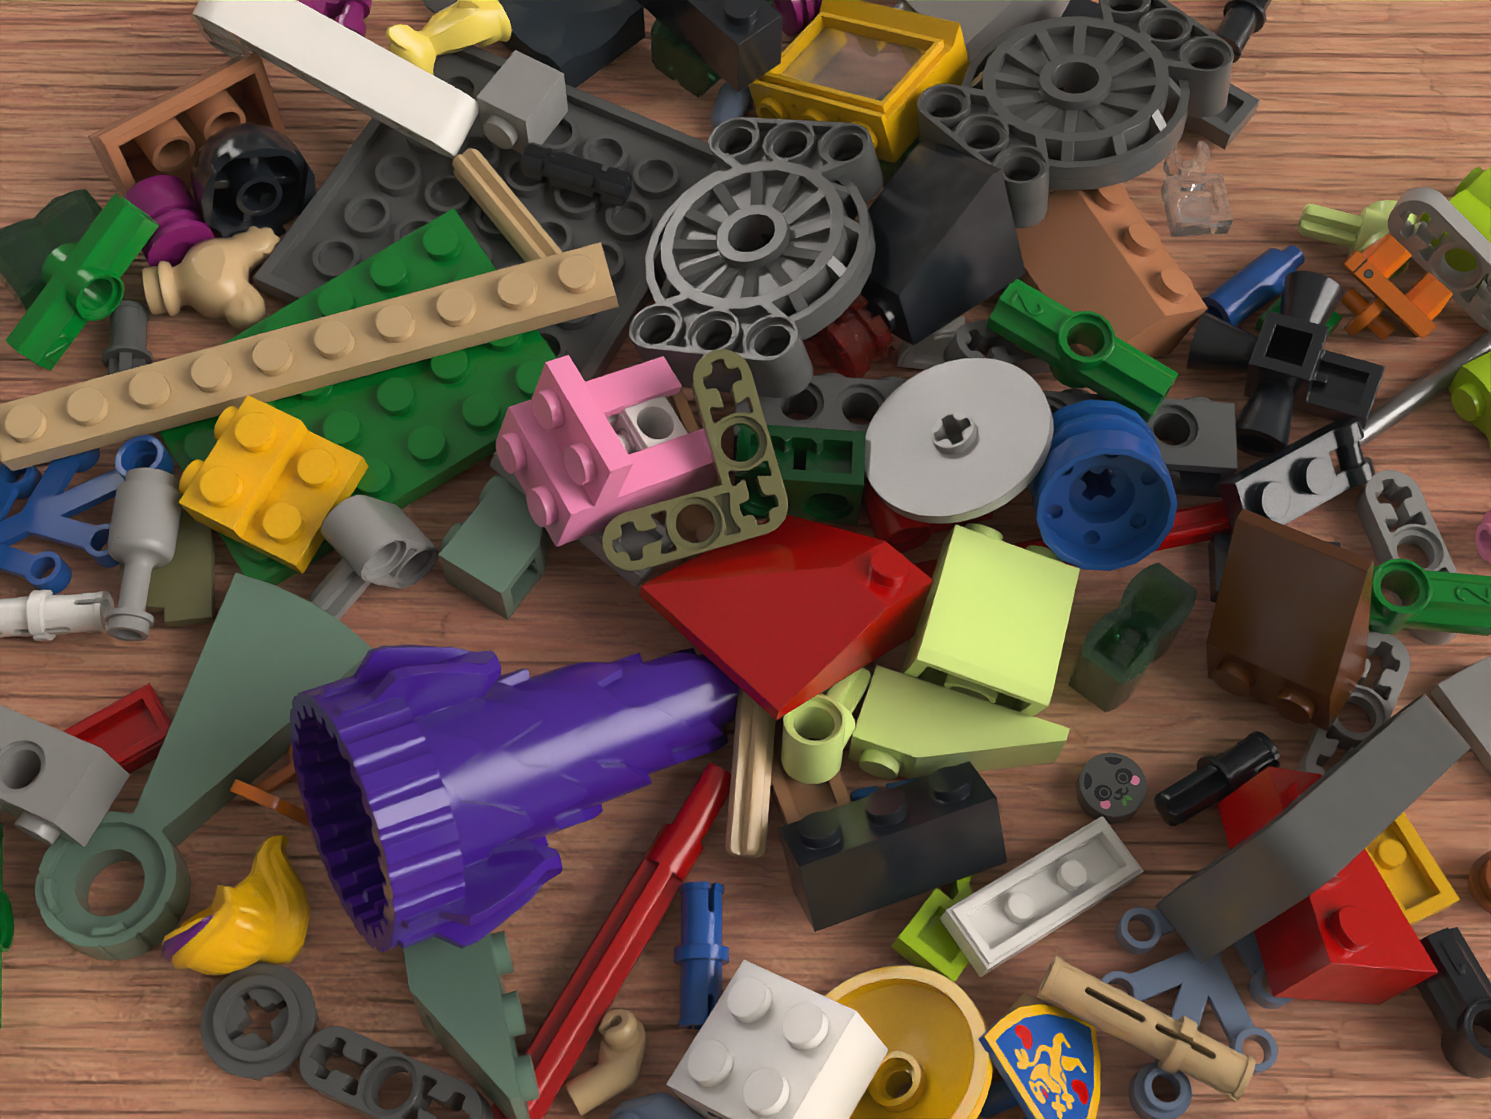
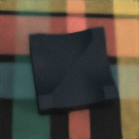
(574, 34)

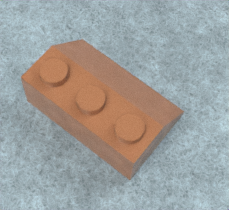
(172, 129)
(1107, 260)

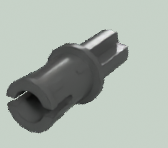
(127, 338)

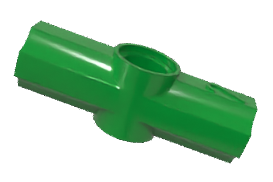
(82, 282)
(1048, 329)
(1429, 600)

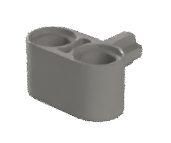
(376, 547)

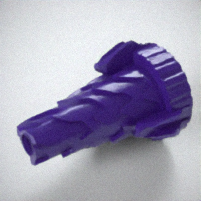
(446, 777)

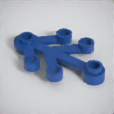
(50, 509)

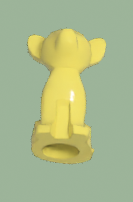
(450, 31)

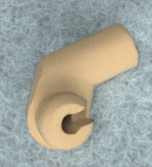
(617, 1063)

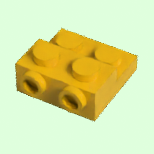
(269, 482)

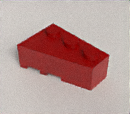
(1345, 936)

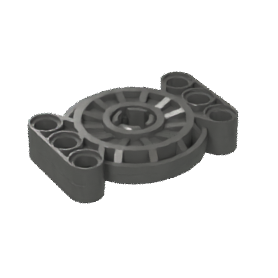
(1081, 99)
(761, 251)

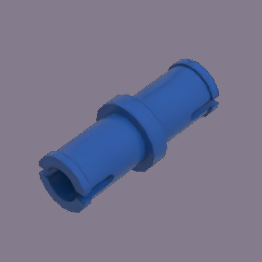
(700, 952)

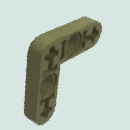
(723, 500)

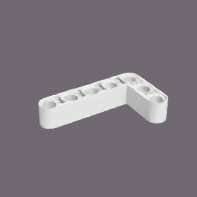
(342, 66)

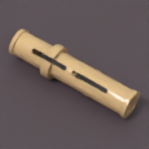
(1169, 1040)

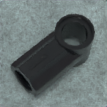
(1457, 1000)

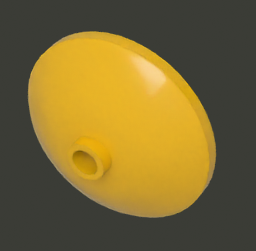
(929, 1041)

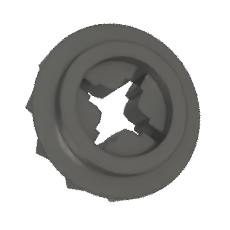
(228, 1015)

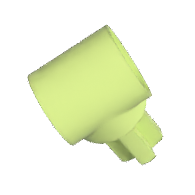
(1350, 229)
(823, 718)

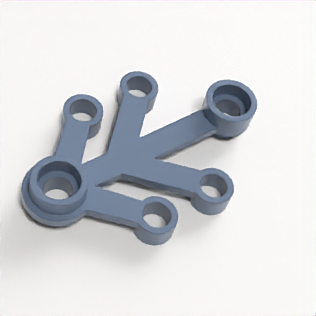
(1196, 985)

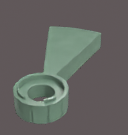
(224, 730)

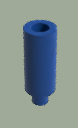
(1253, 285)

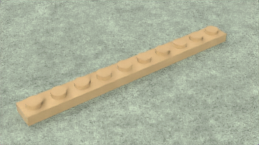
(305, 356)

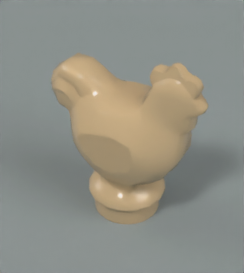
(214, 279)

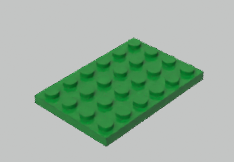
(408, 421)

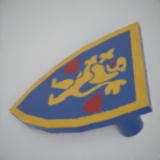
(1045, 1064)

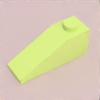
(922, 727)

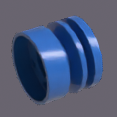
(1103, 488)

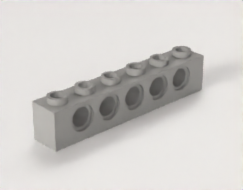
(72, 783)

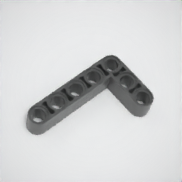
(1315, 832)

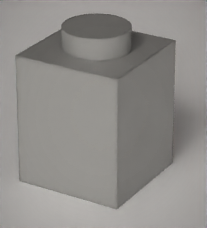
(522, 103)

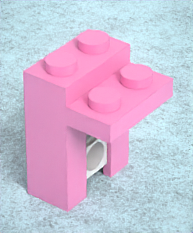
(587, 450)

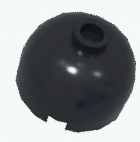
(250, 179)

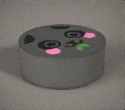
(1111, 787)

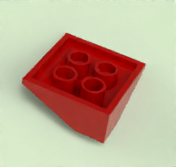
(793, 608)

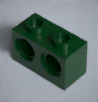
(818, 470)

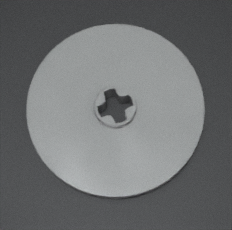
(1003, 447)

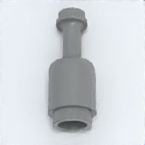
(147, 527)

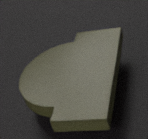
(187, 584)

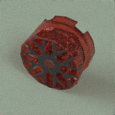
(855, 340)

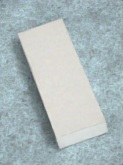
(1040, 895)

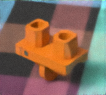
(1413, 309)

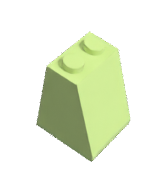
(994, 620)

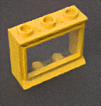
(864, 69)

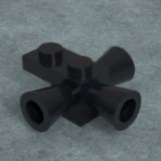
(1288, 365)

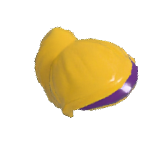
(246, 924)

